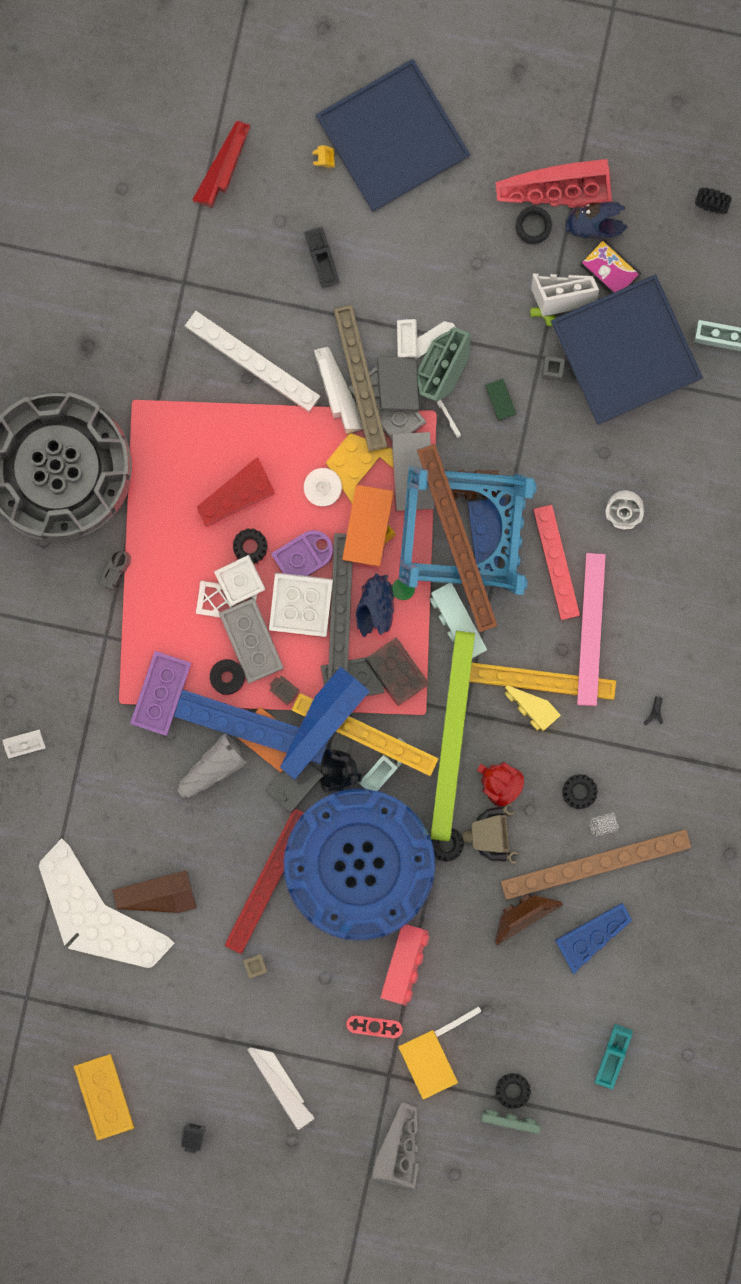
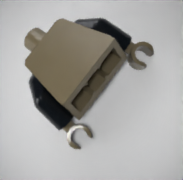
(491, 834)

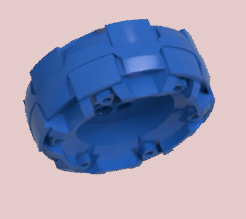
(319, 845)

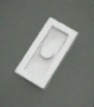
(24, 743)

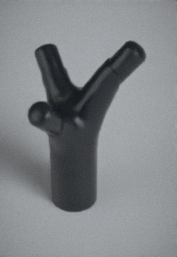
(655, 711)

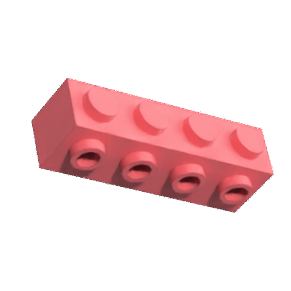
(404, 964)

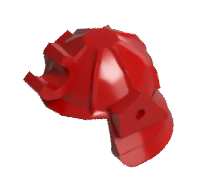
(501, 783)

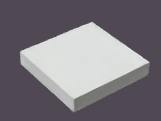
(239, 580)

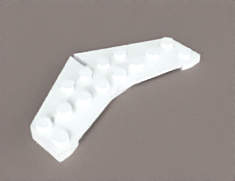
(99, 927)

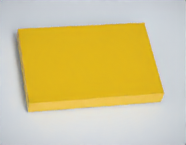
(428, 1064)

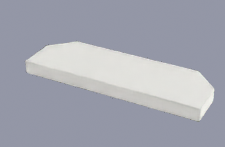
(426, 339)

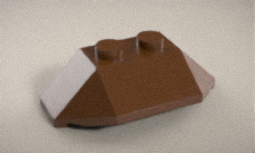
(523, 915)

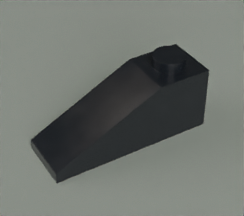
(192, 1137)

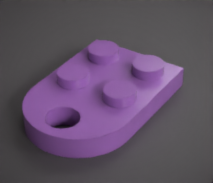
(302, 555)

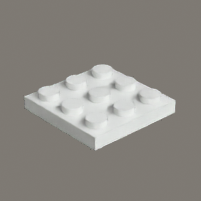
(300, 604)

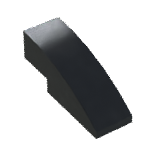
(321, 257)

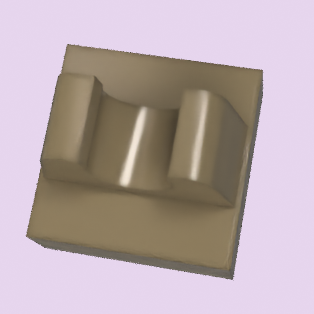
(255, 966)

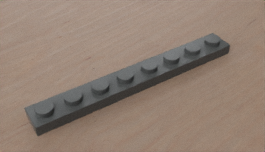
(340, 608)

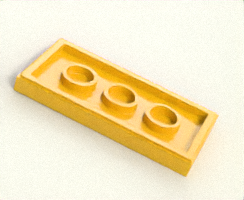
(104, 1097)

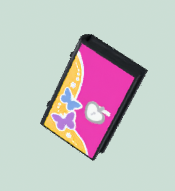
(610, 267)

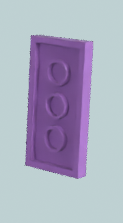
(160, 693)

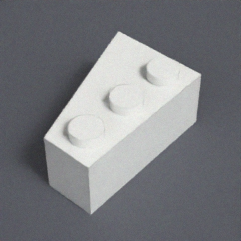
(563, 294)

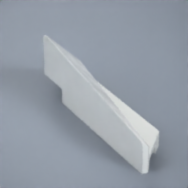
(337, 391)

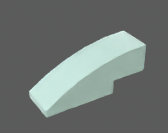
(380, 772)

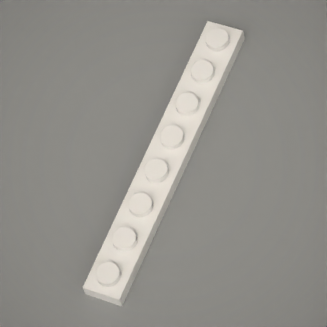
(252, 361)

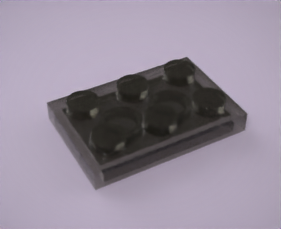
(397, 671)

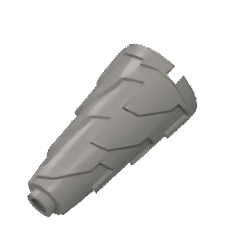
(216, 765)

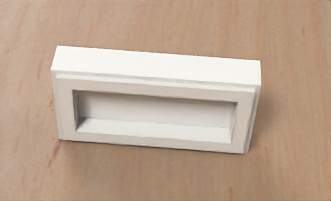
(407, 338)

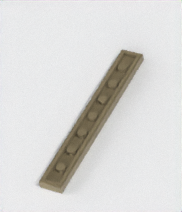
(360, 378)

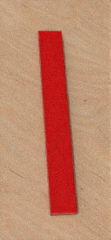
(262, 890)

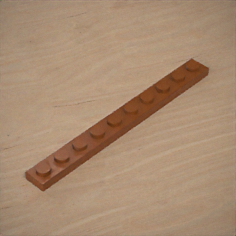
(457, 538)

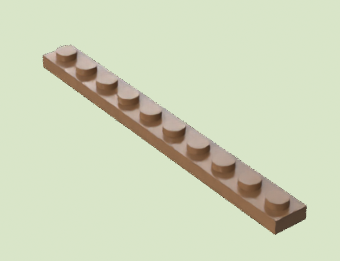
(595, 864)

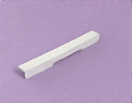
(452, 424)
(458, 1021)

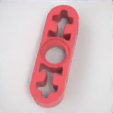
(368, 1032)

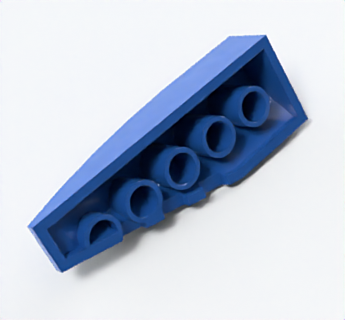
(325, 716)

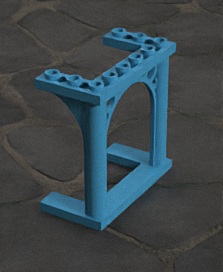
(506, 577)

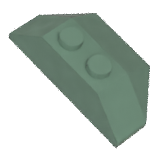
(443, 364)

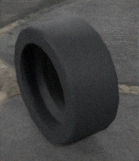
(536, 211)

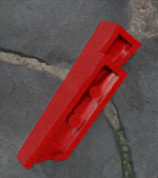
(223, 166)

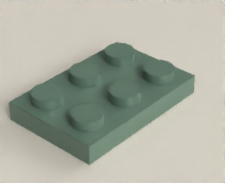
(510, 1121)

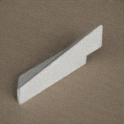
(282, 1086)

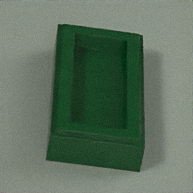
(500, 399)

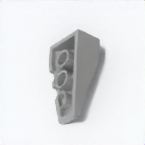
(397, 1155)

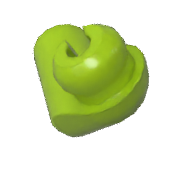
(535, 312)

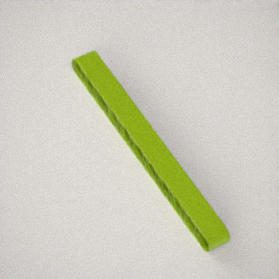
(452, 736)

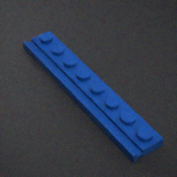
(238, 722)

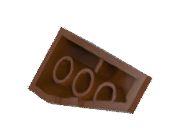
(162, 894)

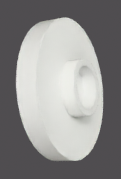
(331, 487)

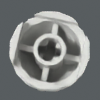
(625, 509)

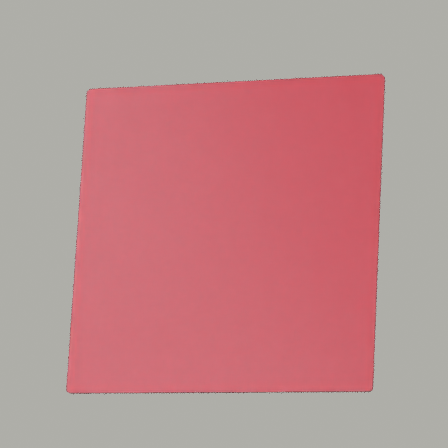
(180, 460)

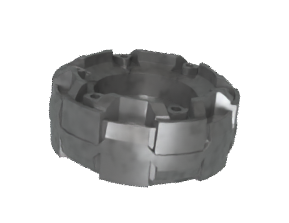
(82, 501)

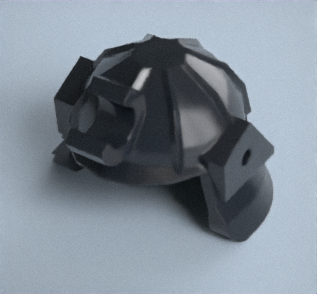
(338, 771)

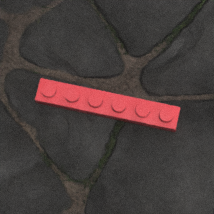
(556, 562)

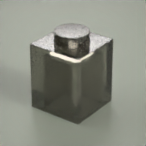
(283, 689)

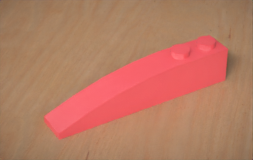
(562, 184)

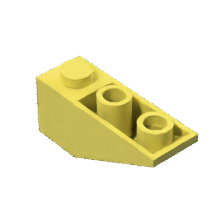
(538, 709)

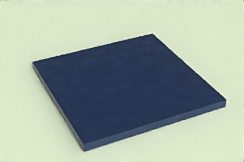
(392, 135)
(626, 349)

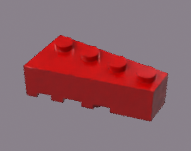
(239, 492)

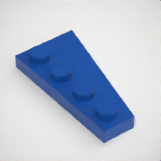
(485, 529)
(585, 940)

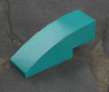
(613, 1056)

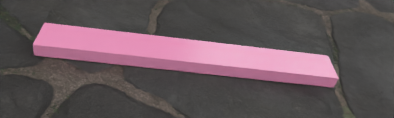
(591, 629)

